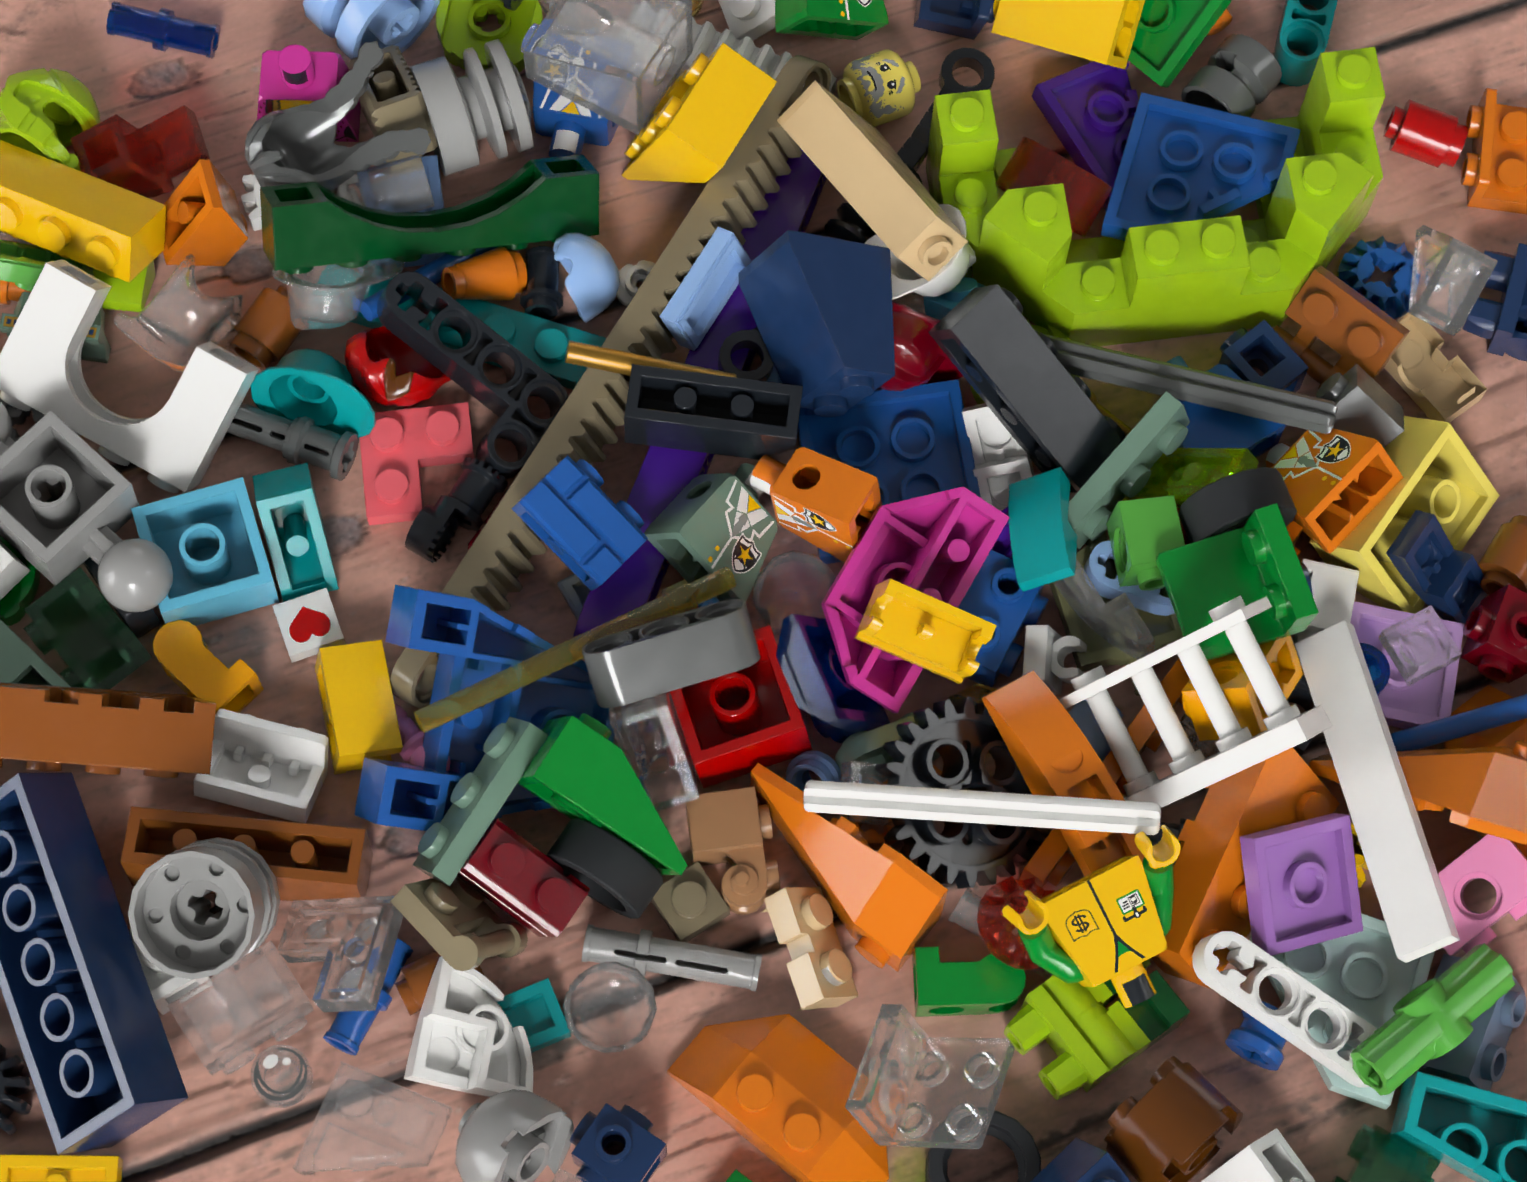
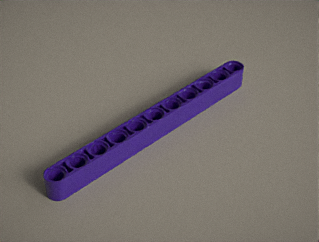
(670, 470)

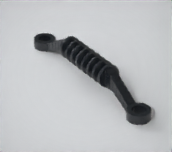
(851, 224)

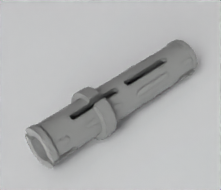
(672, 957)

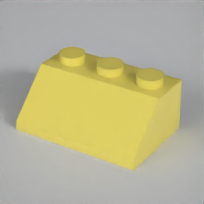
(1438, 480)

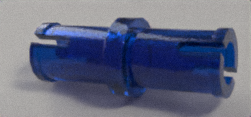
(163, 29)

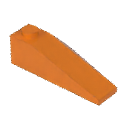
(1478, 784)

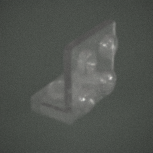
(927, 1087)

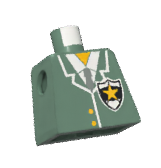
(716, 526)

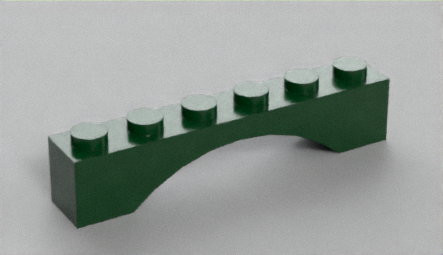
(539, 203)

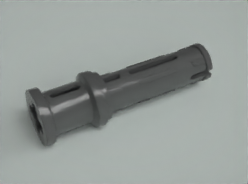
(297, 439)

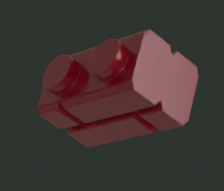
(523, 881)

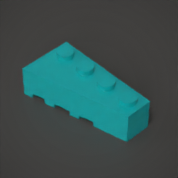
(1464, 1127)

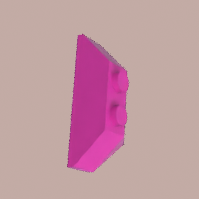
(924, 543)

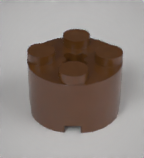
(1172, 1126)

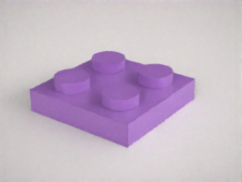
(1301, 883)

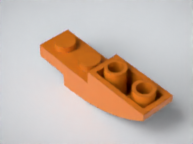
(1057, 762)

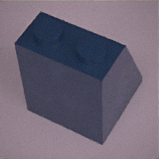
(824, 317)

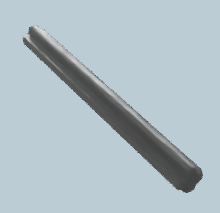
(1196, 386)

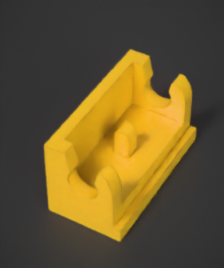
(924, 630)
(357, 704)

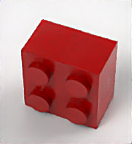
(741, 718)

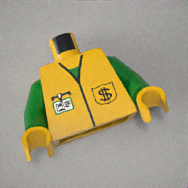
(1105, 921)

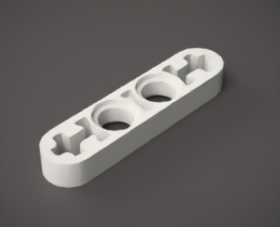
(1299, 1001)

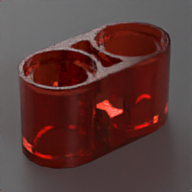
(1038, 166)

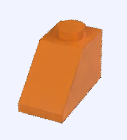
(203, 219)

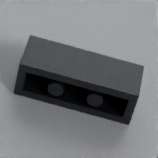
(712, 413)

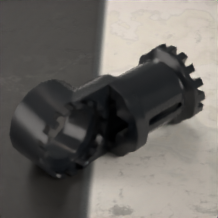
(461, 507)

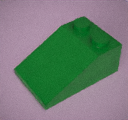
(594, 781)

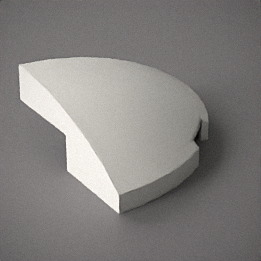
(466, 1037)

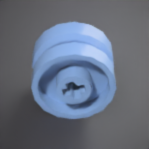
(370, 21)

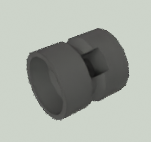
(1235, 78)

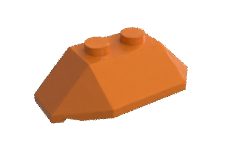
(783, 1097)

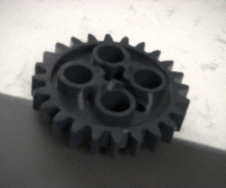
(965, 769)

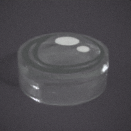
(281, 1076)

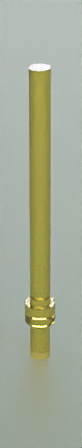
(674, 600)

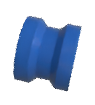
(1257, 1042)

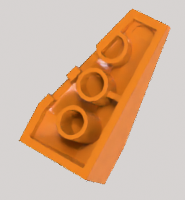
(876, 895)

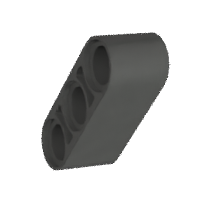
(671, 653)

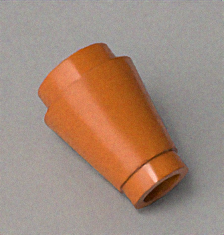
(488, 276)

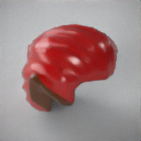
(390, 369)

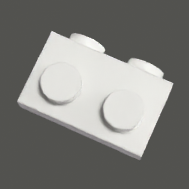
(264, 766)

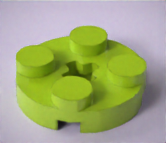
(458, 28)

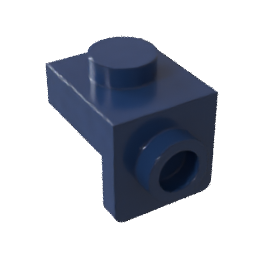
(954, 17)

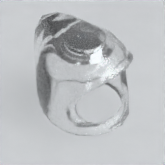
(182, 319)

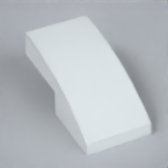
(995, 454)

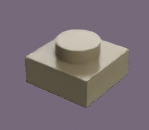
(690, 903)

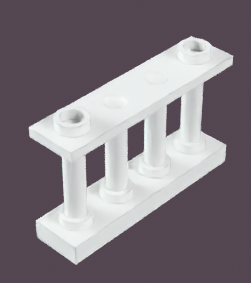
(1236, 745)

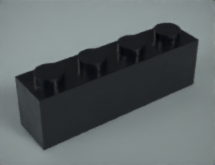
(1026, 384)

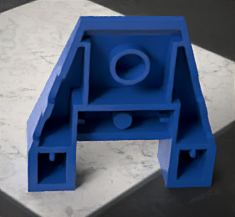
(470, 648)

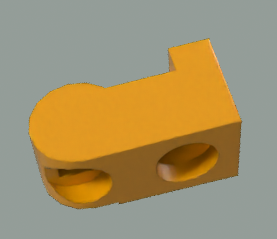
(199, 673)

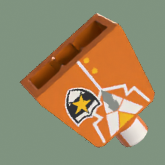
(1334, 481)
(819, 498)

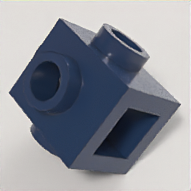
(612, 1127)

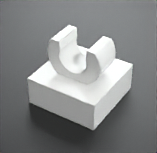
(1046, 654)

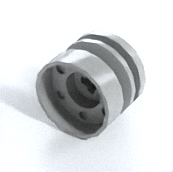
(474, 106)
(175, 921)

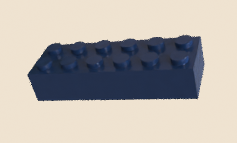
(75, 974)

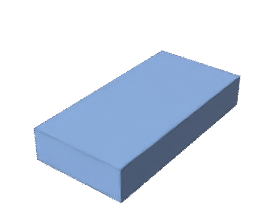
(705, 289)

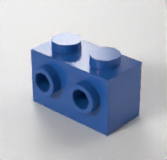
(1001, 601)

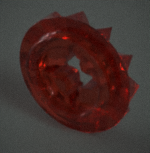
(997, 930)

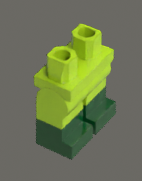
(1088, 1036)

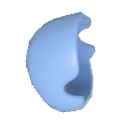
(591, 271)

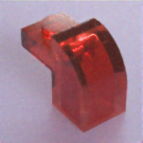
(142, 157)

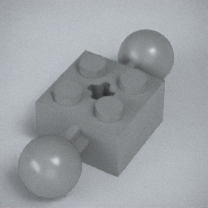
(83, 519)

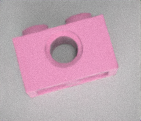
(1501, 865)

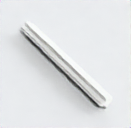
(982, 807)

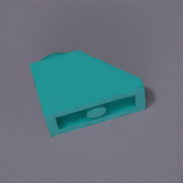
(294, 531)

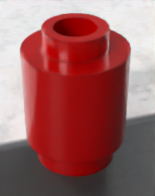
(1425, 134)

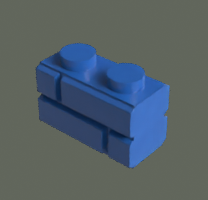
(581, 521)

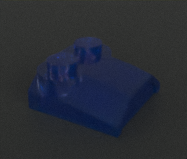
(818, 681)

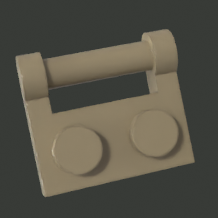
(450, 916)

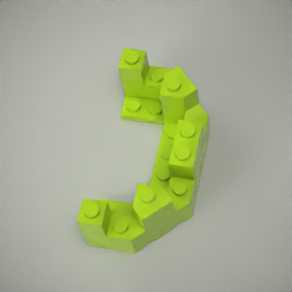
(1174, 274)

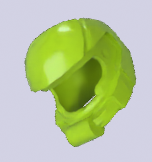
(44, 111)

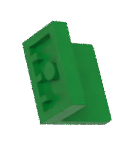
(1242, 562)

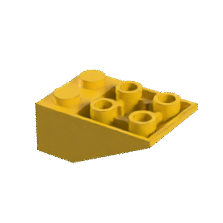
(699, 120)

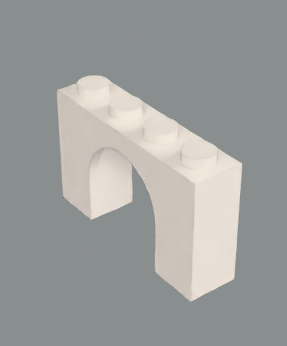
(45, 372)

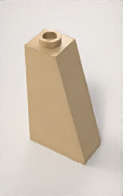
(873, 180)

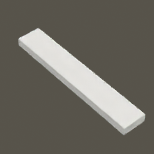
(1377, 793)

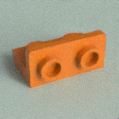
(1498, 157)

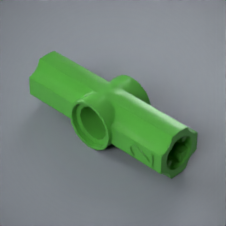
(1432, 1019)

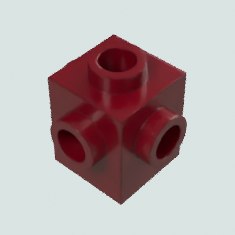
(1498, 635)

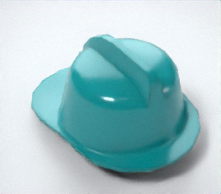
(314, 387)

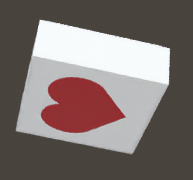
(308, 624)

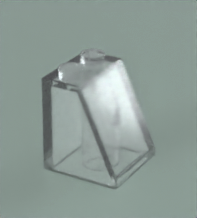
(611, 54)

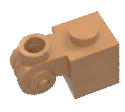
(731, 830)

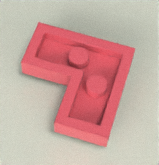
(400, 447)

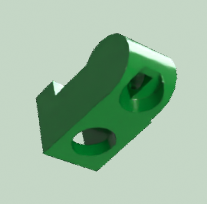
(963, 986)

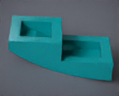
(1040, 530)

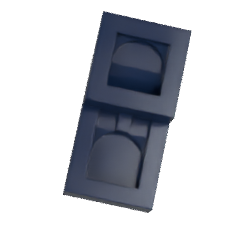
(1436, 570)

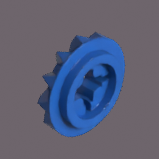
(1358, 268)

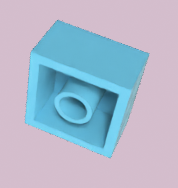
(212, 553)

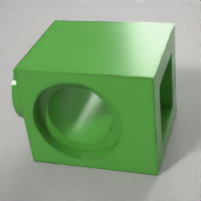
(1138, 534)

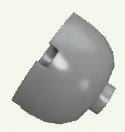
(512, 1138)

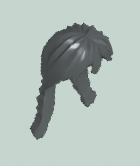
(300, 140)

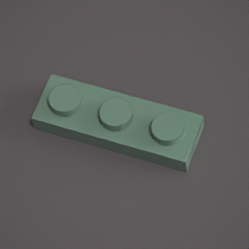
(1127, 467)
(478, 799)

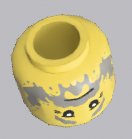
(879, 87)

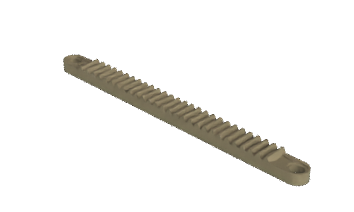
(600, 396)

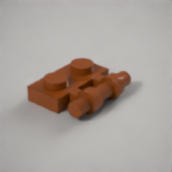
(1345, 323)

